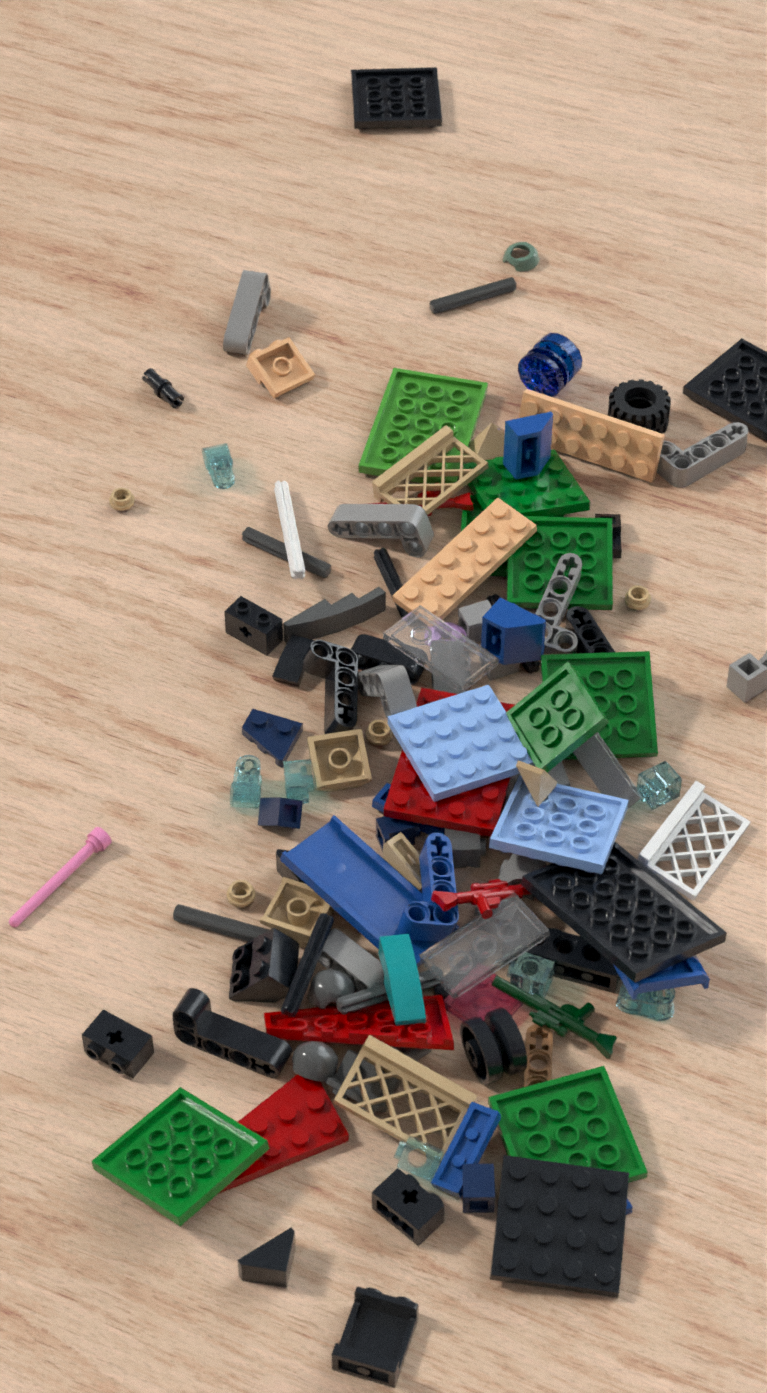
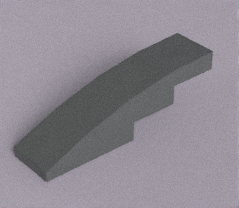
(327, 619)

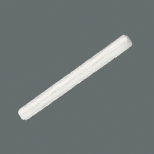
(289, 530)

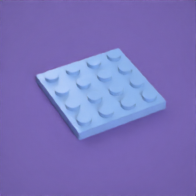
(459, 742)
(566, 829)

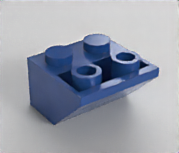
(527, 444)
(513, 633)

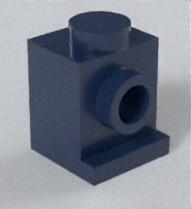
(389, 827)

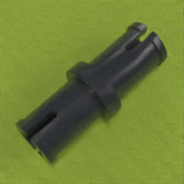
(163, 388)

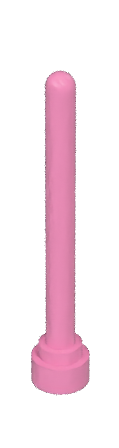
(97, 841)

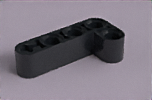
(588, 632)
(340, 670)
(227, 1038)

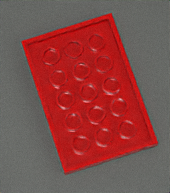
(469, 811)

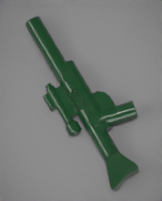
(551, 1015)

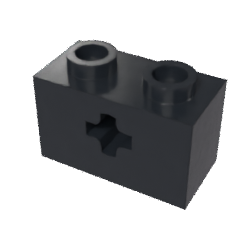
(253, 625)
(117, 1044)
(408, 1206)

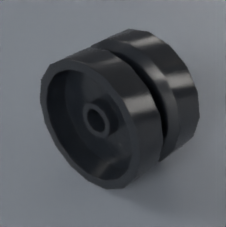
(493, 1046)

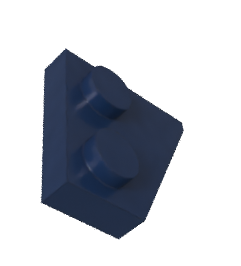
(272, 734)

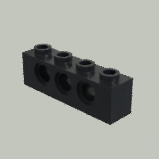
(580, 963)

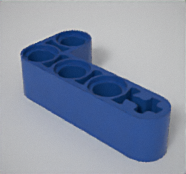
(426, 919)

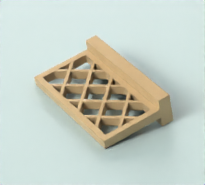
(417, 464)
(410, 1073)

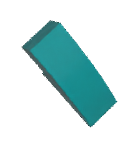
(402, 979)

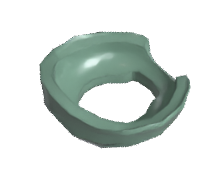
(524, 263)

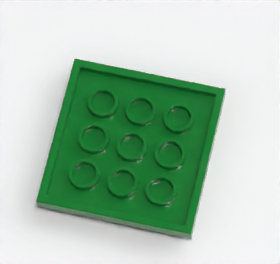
(543, 495)
(537, 558)
(624, 693)
(569, 1123)
(180, 1156)

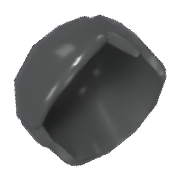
(328, 987)
(315, 1061)

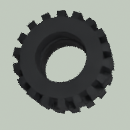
(641, 404)

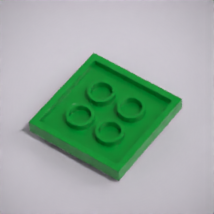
(556, 718)

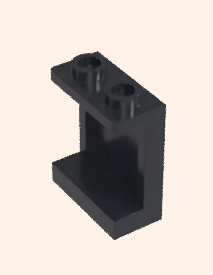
(376, 1337)

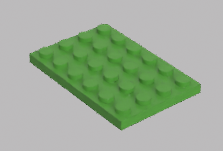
(416, 409)

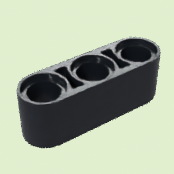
(376, 652)

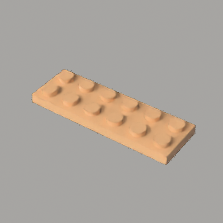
(598, 436)
(466, 560)

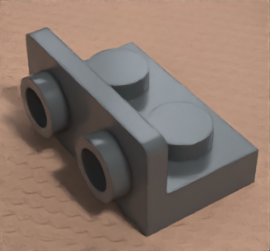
(367, 1071)

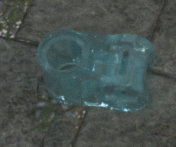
(219, 464)
(247, 783)
(648, 1003)

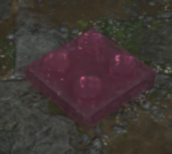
(480, 1000)

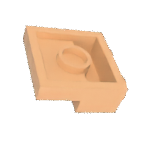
(280, 367)

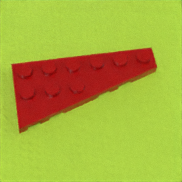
(355, 1027)
(296, 1124)

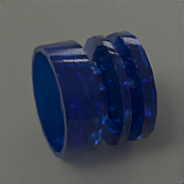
(550, 364)

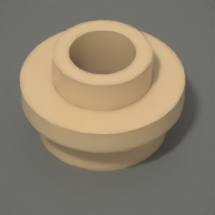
(121, 499)
(638, 598)
(379, 733)
(241, 887)

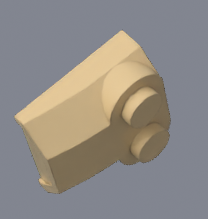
(339, 760)
(295, 910)

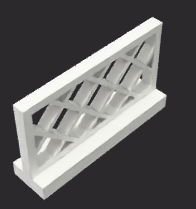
(675, 824)

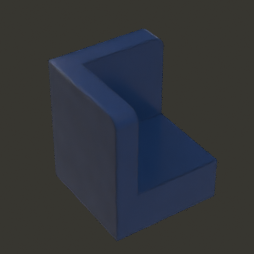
(280, 812)
(478, 1188)

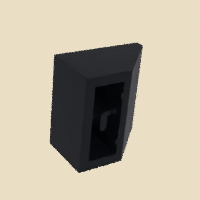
(264, 968)

